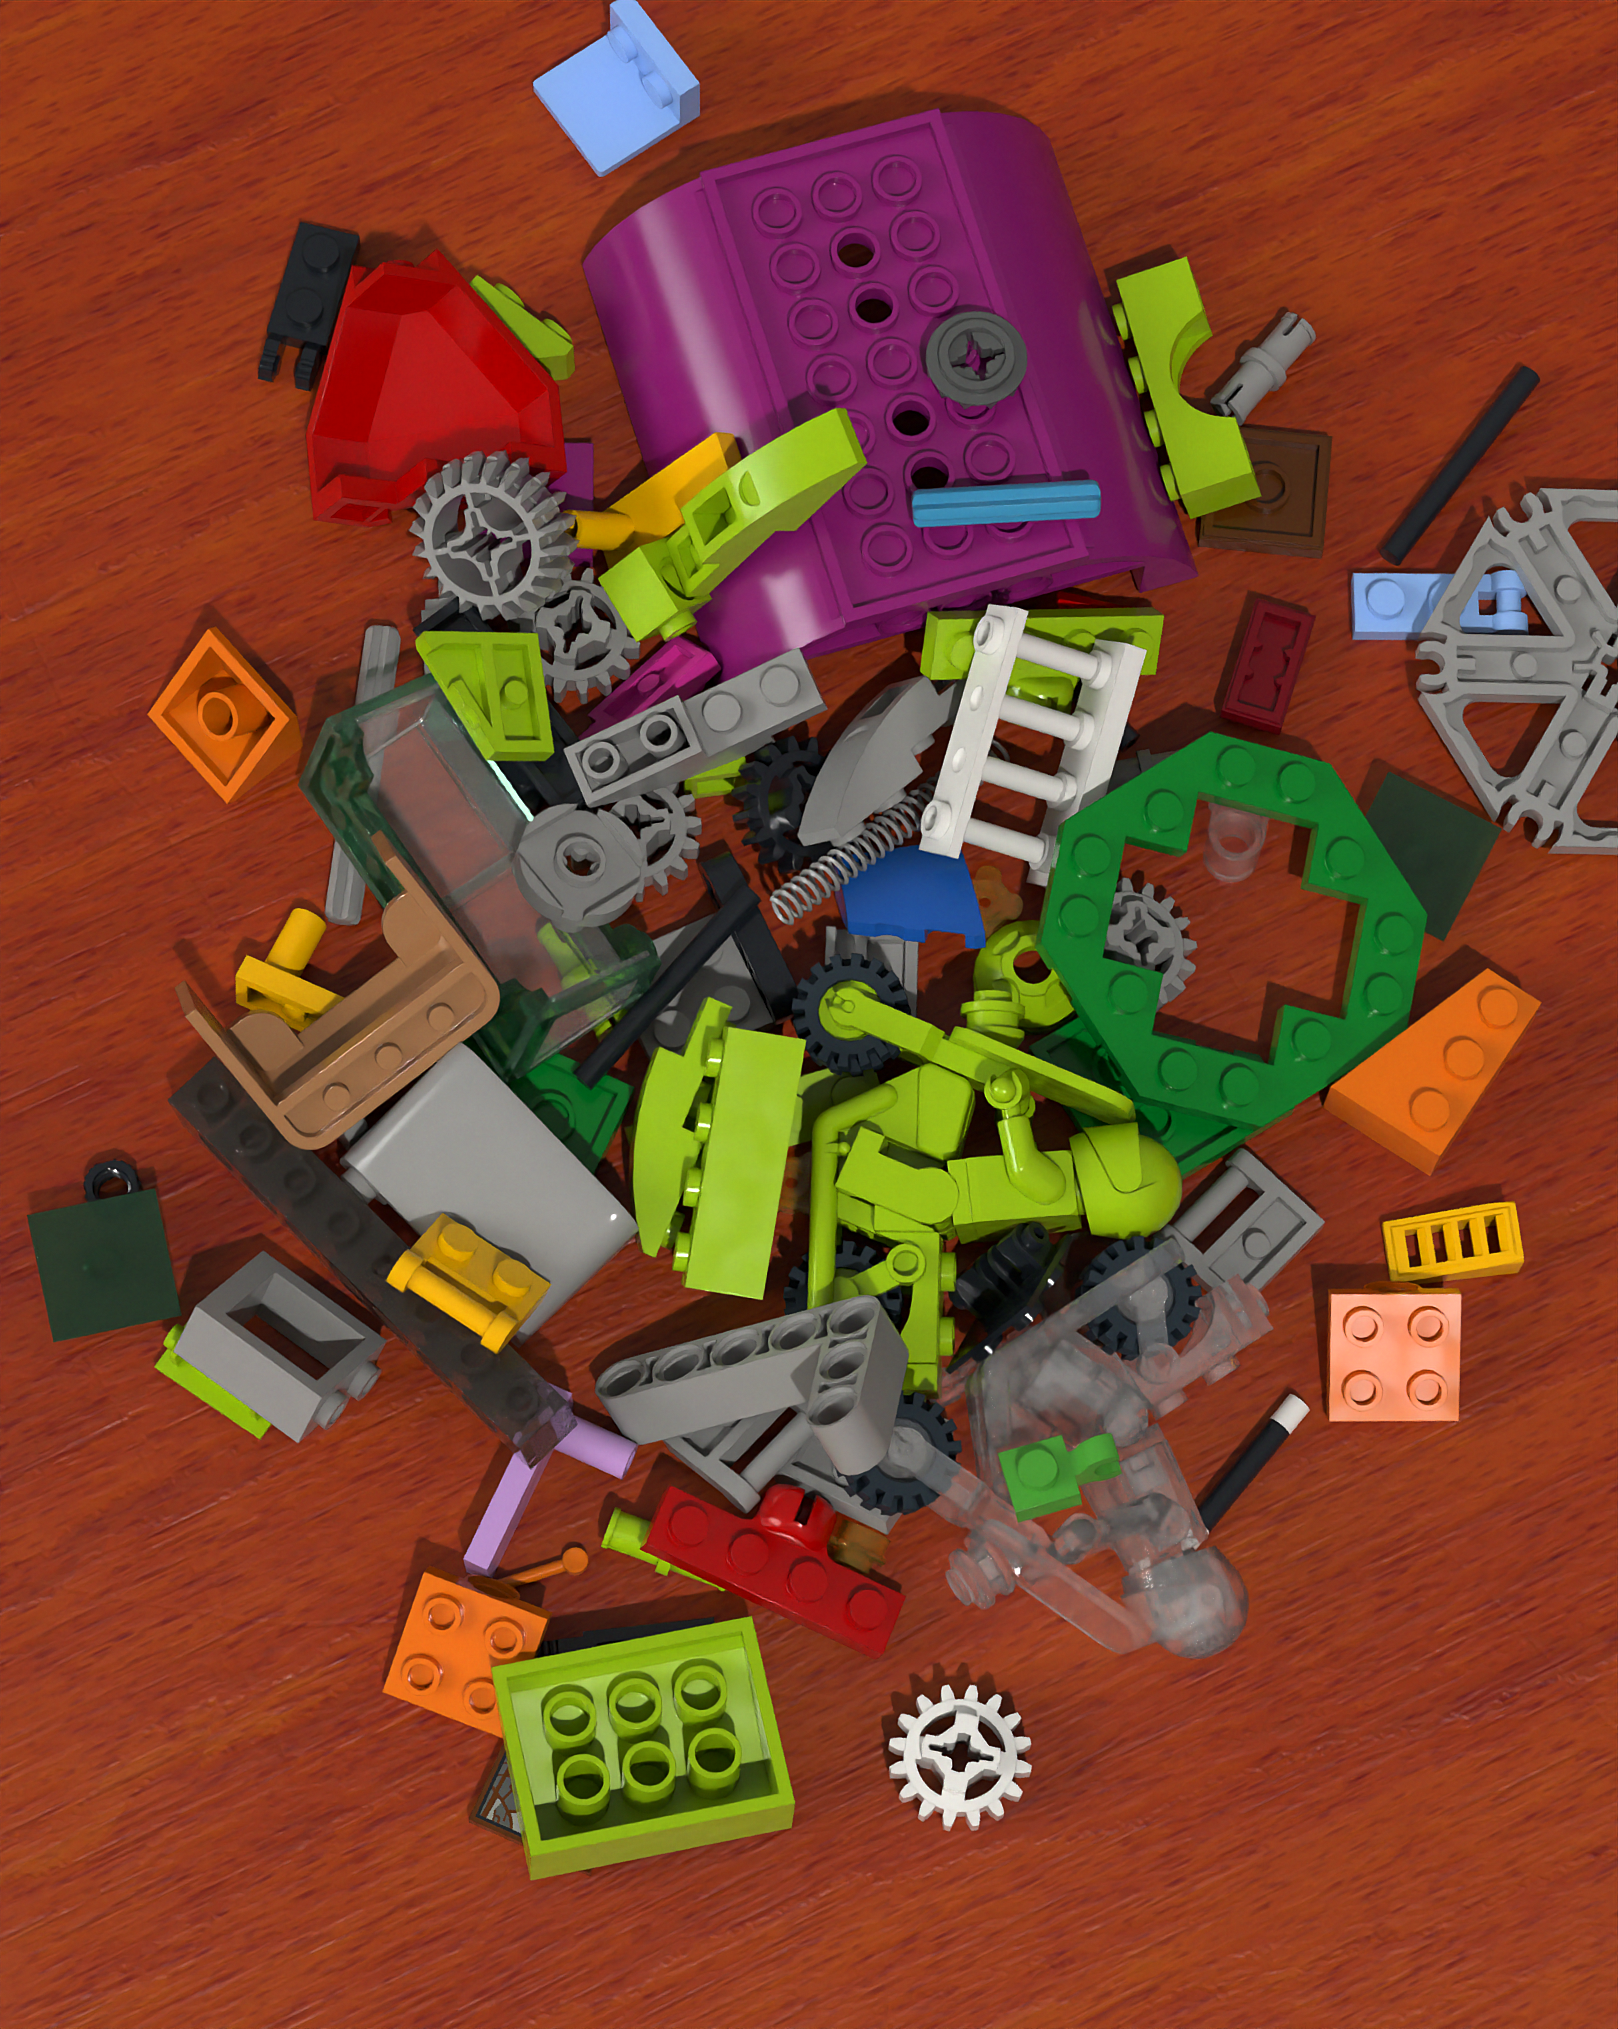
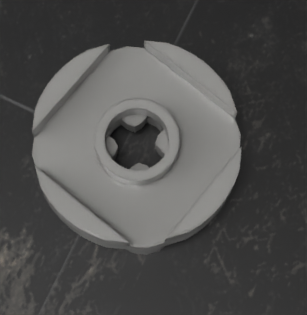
(566, 897)

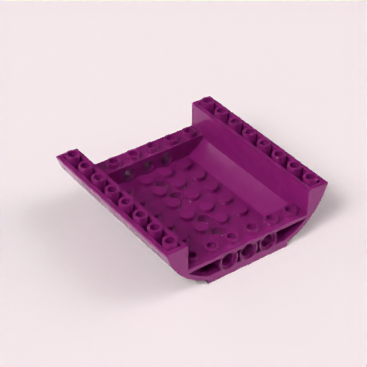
(747, 324)

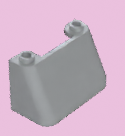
(489, 1163)

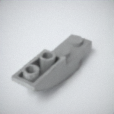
(695, 734)
(877, 757)

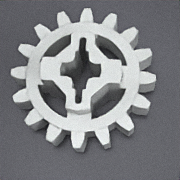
(928, 1754)

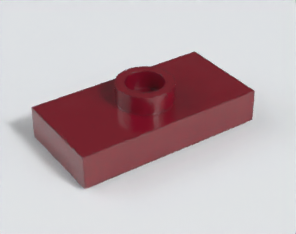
(1267, 666)

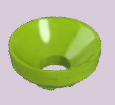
(1046, 1002)

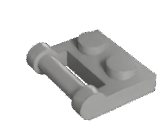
(1259, 1241)
(717, 1448)

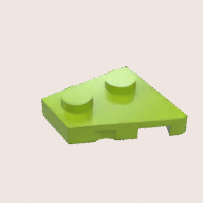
(494, 689)

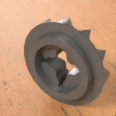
(991, 338)

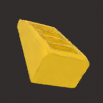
(1474, 1218)

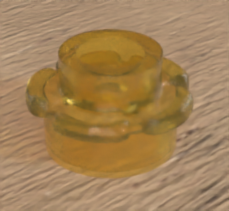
(859, 1547)

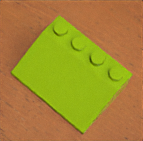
(642, 1748)

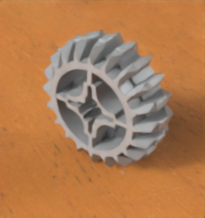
(509, 505)

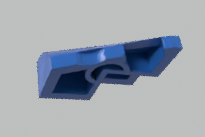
(911, 896)

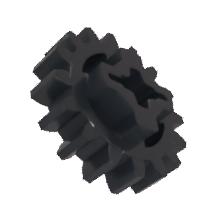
(777, 801)

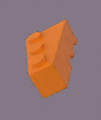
(1435, 1072)

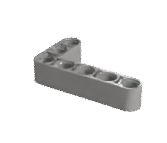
(833, 1356)

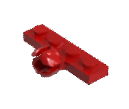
(776, 1563)

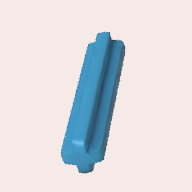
(1006, 503)

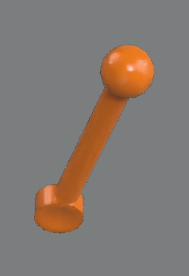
(573, 1562)

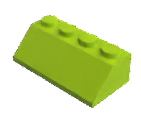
(741, 1162)

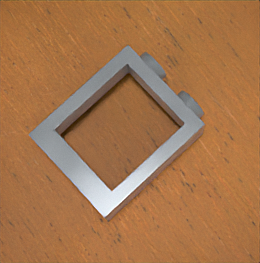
(263, 1377)

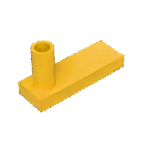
(654, 506)
(277, 981)

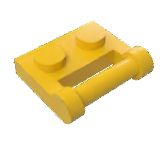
(470, 1281)

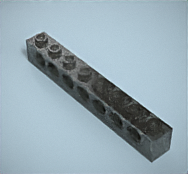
(361, 1254)

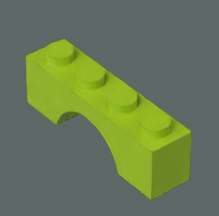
(1205, 451)

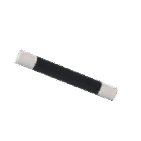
(1251, 1461)

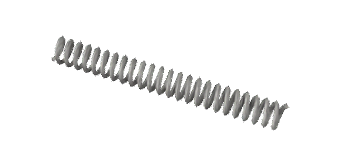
(829, 869)

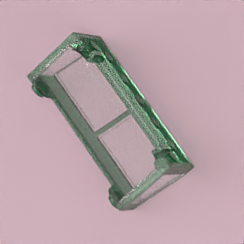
(458, 823)

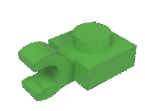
(1047, 1477)

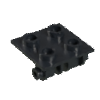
(1005, 1288)

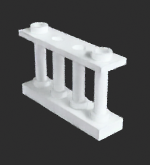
(1089, 736)

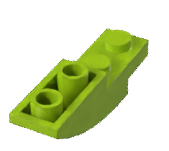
(762, 495)
(659, 1144)

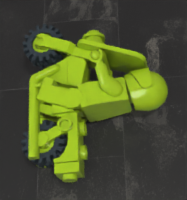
(885, 1150)

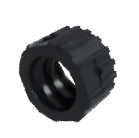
(106, 1171)

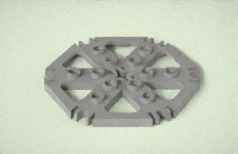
(1533, 666)

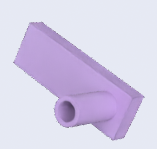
(585, 1443)

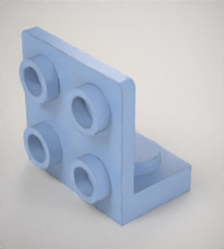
(621, 91)

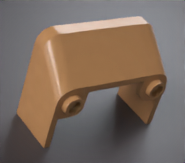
(374, 1037)

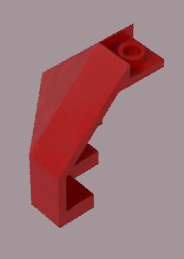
(415, 382)

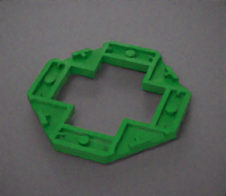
(1122, 999)

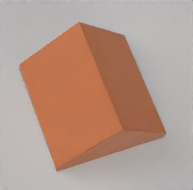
(226, 718)

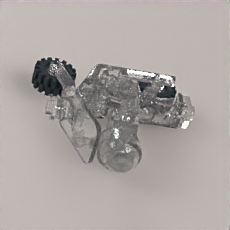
(1064, 1385)

